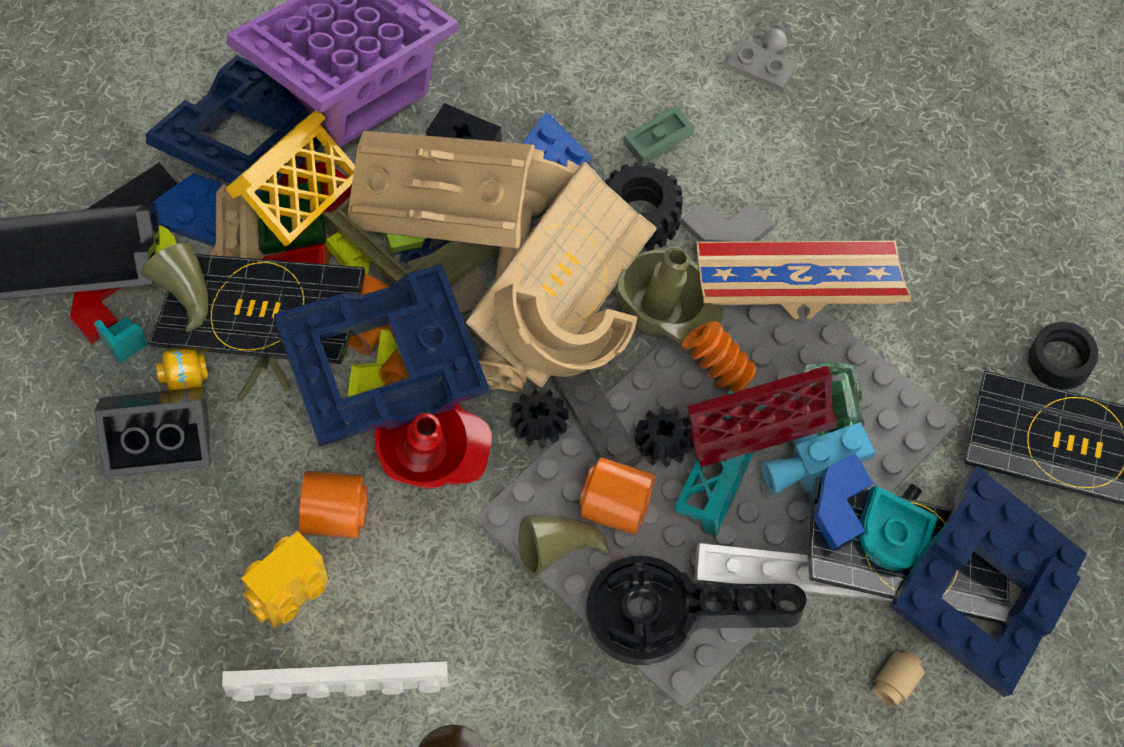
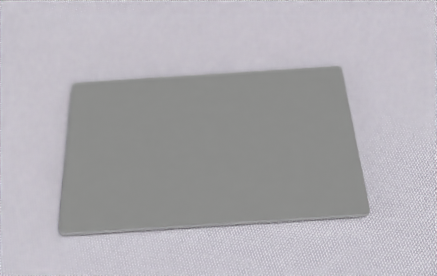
(898, 420)

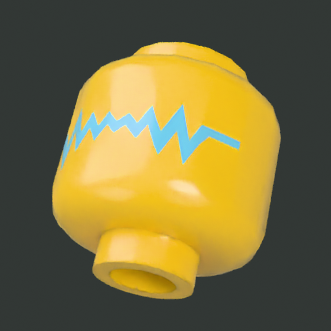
(182, 369)

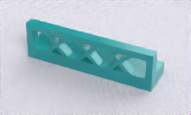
(723, 493)

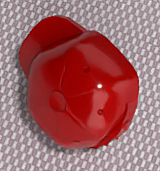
(435, 449)

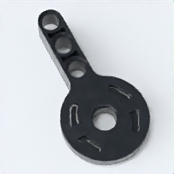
(678, 610)

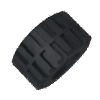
(655, 187)

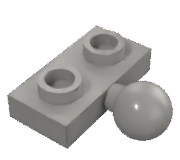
(763, 63)

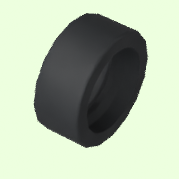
(1073, 335)

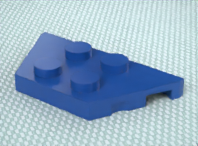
(556, 142)
(190, 209)

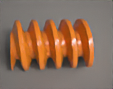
(722, 355)

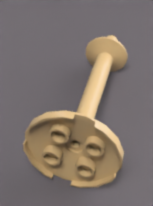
(542, 187)

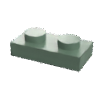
(659, 134)

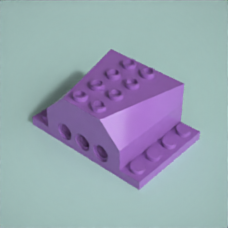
(347, 56)

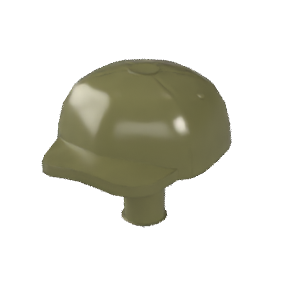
(665, 294)

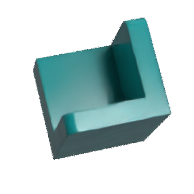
(122, 338)

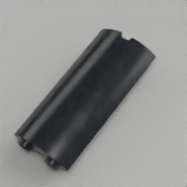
(77, 250)

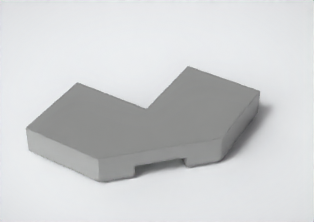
(710, 226)

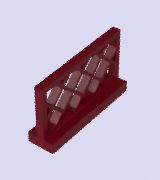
(773, 425)

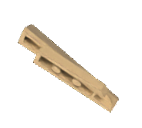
(236, 227)

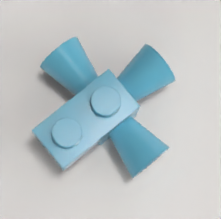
(814, 455)

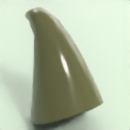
(180, 273)
(550, 538)

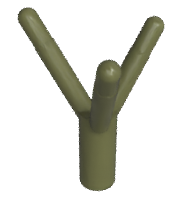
(262, 366)

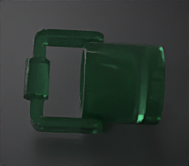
(845, 394)

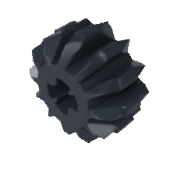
(549, 424)
(663, 448)

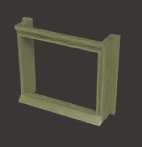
(456, 257)

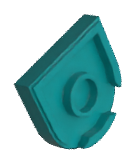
(894, 529)

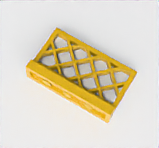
(274, 160)

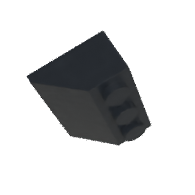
(153, 431)

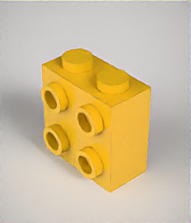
(284, 580)

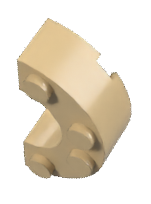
(551, 350)

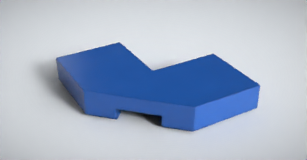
(833, 512)

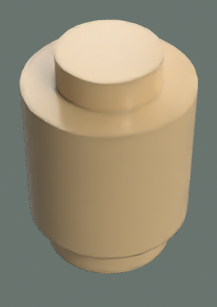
(898, 678)

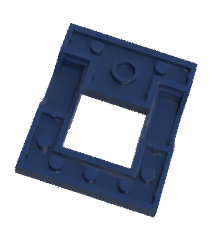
(237, 88)
(428, 338)
(1020, 547)

